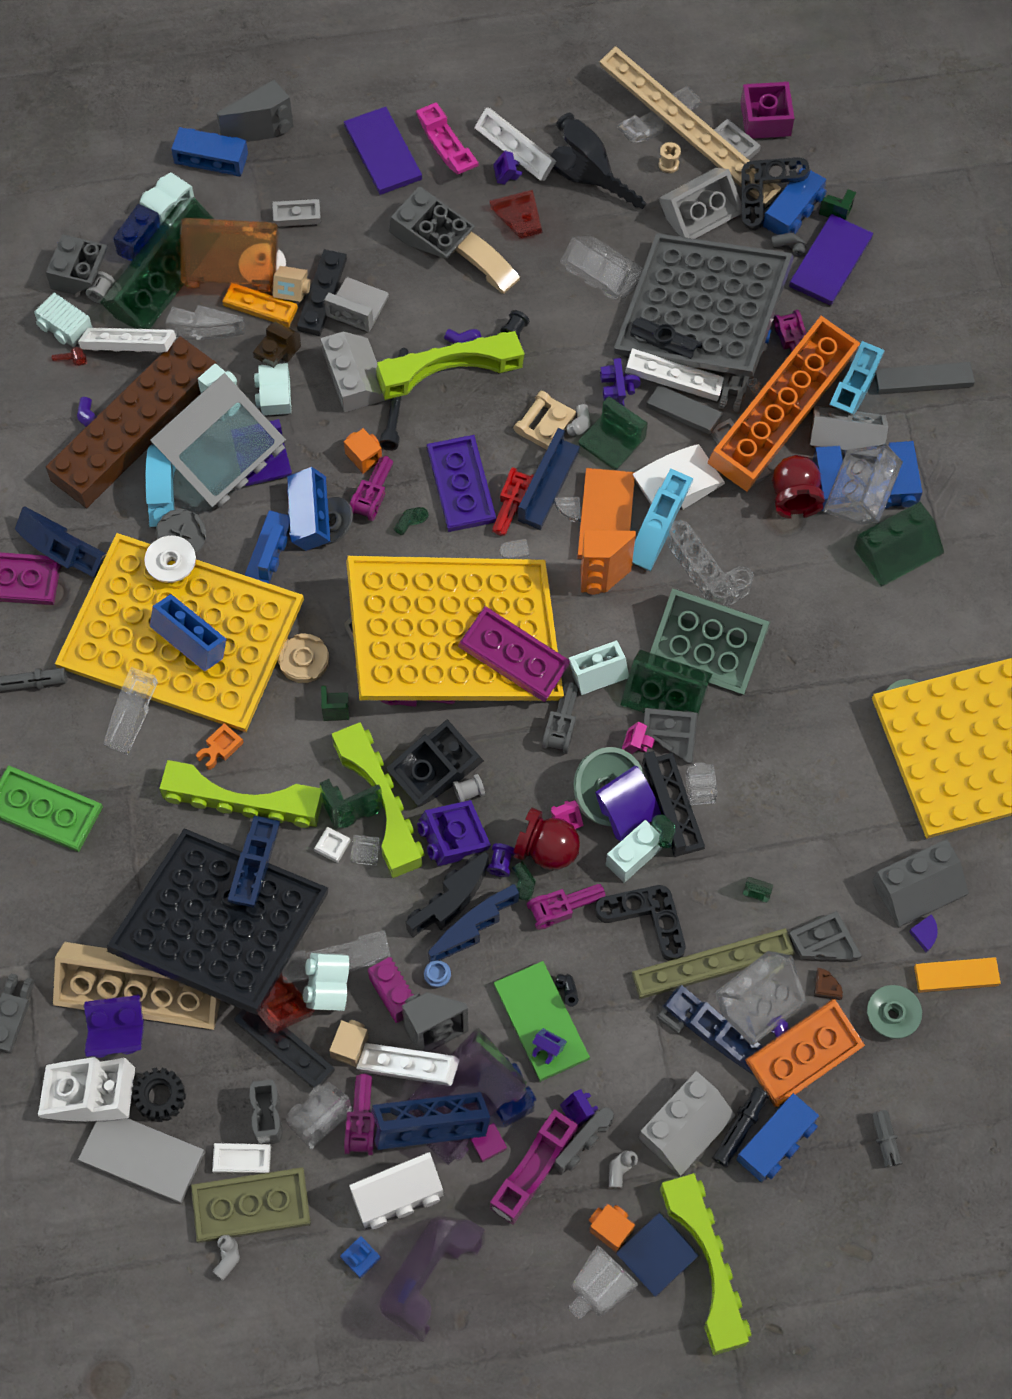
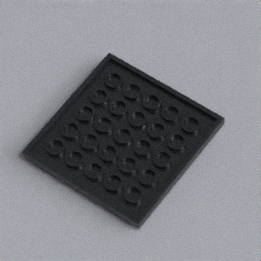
(201, 939)

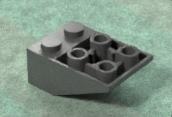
(429, 224)

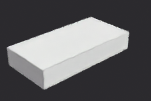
(241, 1158)

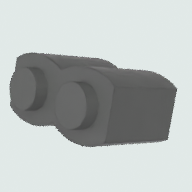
(266, 1107)

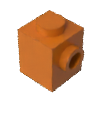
(363, 450)
(611, 1226)

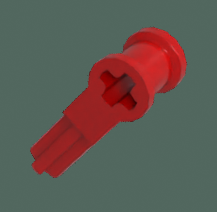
(511, 496)

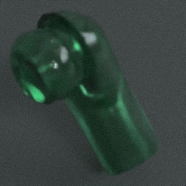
(411, 517)
(666, 829)
(526, 881)

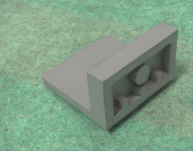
(356, 304)

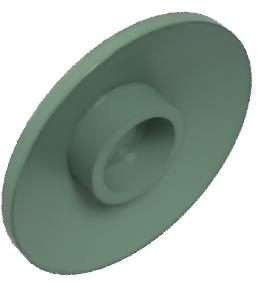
(903, 1003)

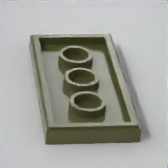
(250, 1204)

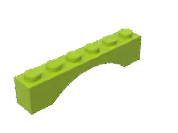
(495, 353)
(356, 754)
(294, 804)
(686, 1206)

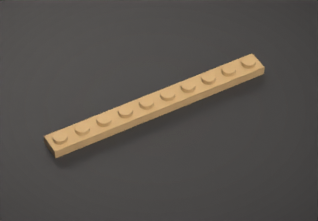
(682, 119)

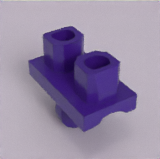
(614, 374)

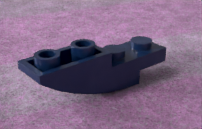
(58, 545)

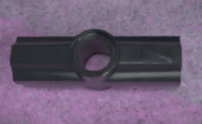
(652, 332)

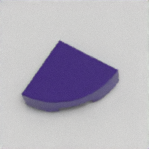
(925, 933)

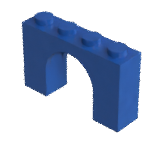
(906, 489)

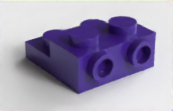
(452, 832)

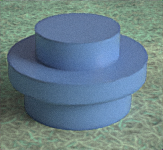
(437, 974)

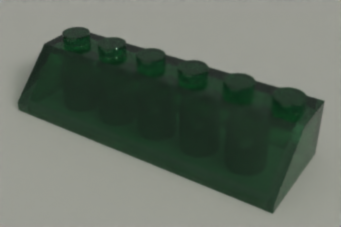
(154, 273)

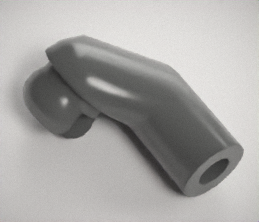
(792, 240)

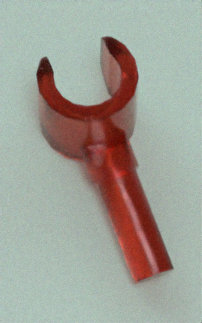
(76, 354)

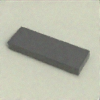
(684, 409)

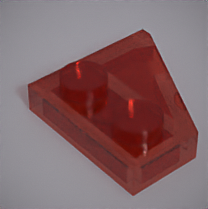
(519, 213)
(284, 1006)

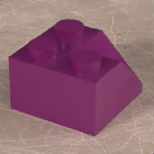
(767, 110)

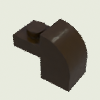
(277, 345)

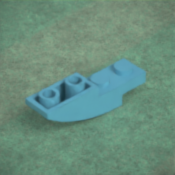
(660, 519)

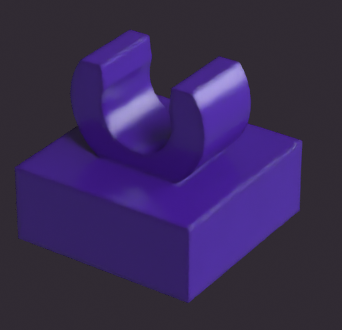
(506, 167)
(550, 1043)
(578, 1108)

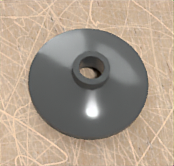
(339, 518)

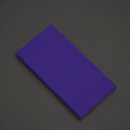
(383, 150)
(831, 259)
(461, 483)

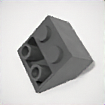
(75, 264)

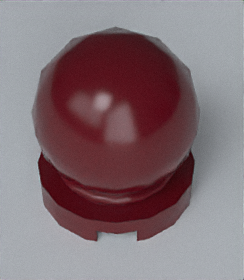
(797, 487)
(550, 841)

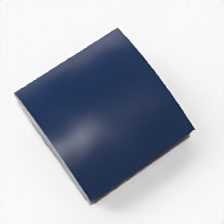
(657, 1254)

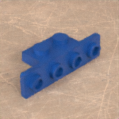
(268, 547)

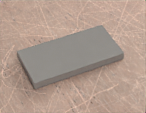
(142, 1157)

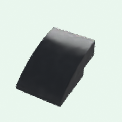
(434, 763)

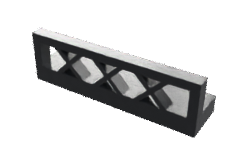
(658, 785)

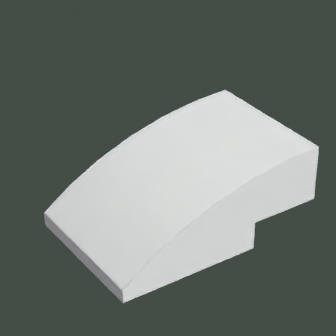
(688, 461)
(87, 1090)

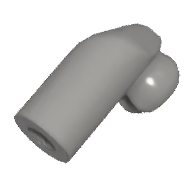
(619, 1166)

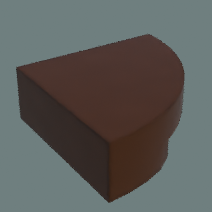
(827, 986)

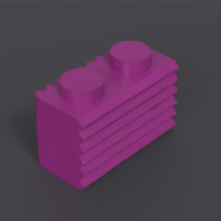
(390, 987)

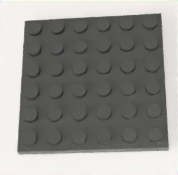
(709, 294)

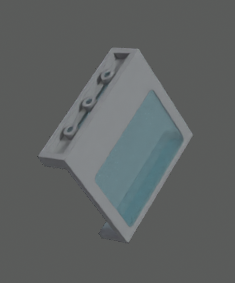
(219, 441)

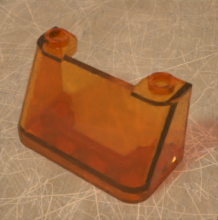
(229, 252)

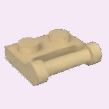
(556, 417)

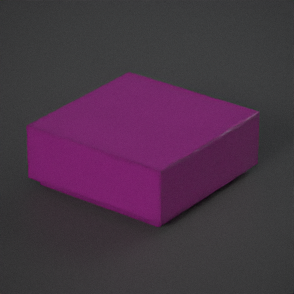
(489, 1145)

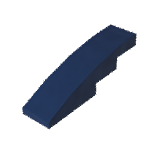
(254, 861)
(466, 930)
(710, 1026)

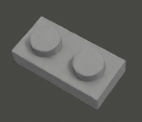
(738, 139)
(296, 212)

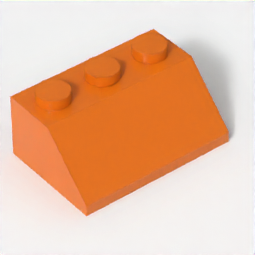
(605, 559)

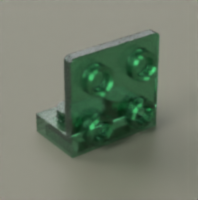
(614, 434)
(346, 812)

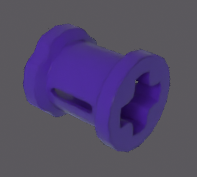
(497, 868)

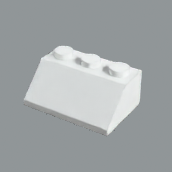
(397, 1191)

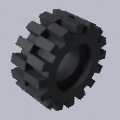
(171, 1106)

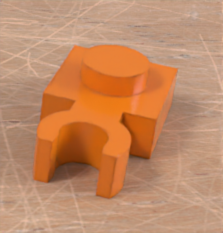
(221, 743)

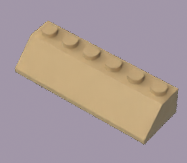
(95, 974)

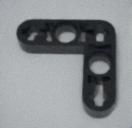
(763, 177)
(648, 906)

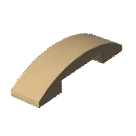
(489, 261)

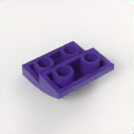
(627, 802)

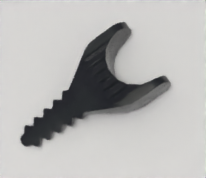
(588, 162)

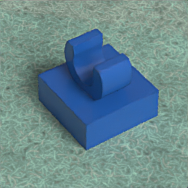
(360, 1257)

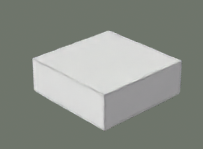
(332, 845)

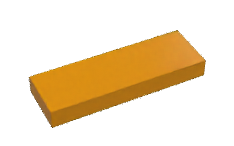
(260, 304)
(957, 975)

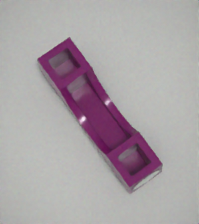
(534, 1168)

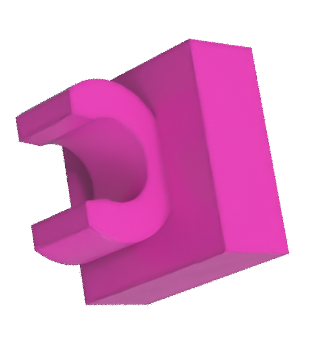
(636, 739)
(569, 812)

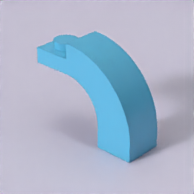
(858, 379)
(158, 485)

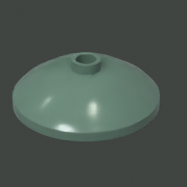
(597, 768)

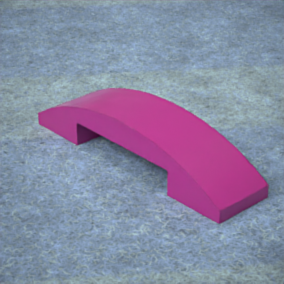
(444, 140)

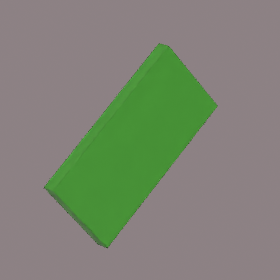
(46, 809)
(534, 1005)

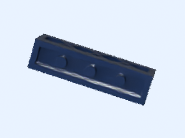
(547, 481)
(433, 1126)

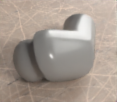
(581, 423)
(229, 1255)

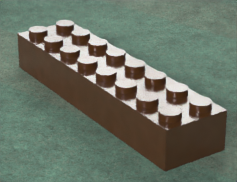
(129, 423)

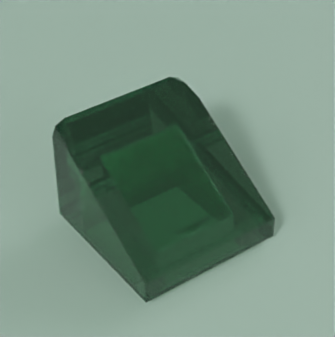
(758, 889)

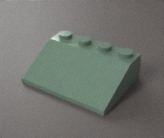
(711, 639)

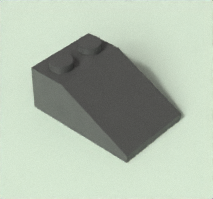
(257, 115)

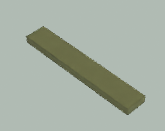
(709, 963)

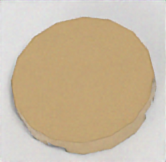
(304, 658)

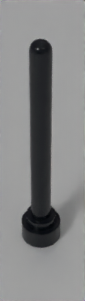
(389, 438)

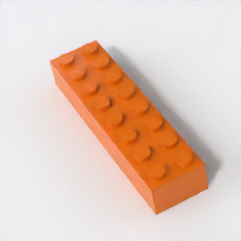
(783, 403)

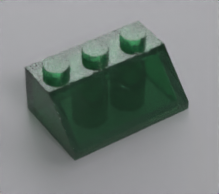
(899, 544)
(664, 685)

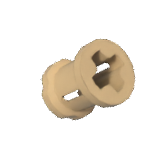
(669, 157)

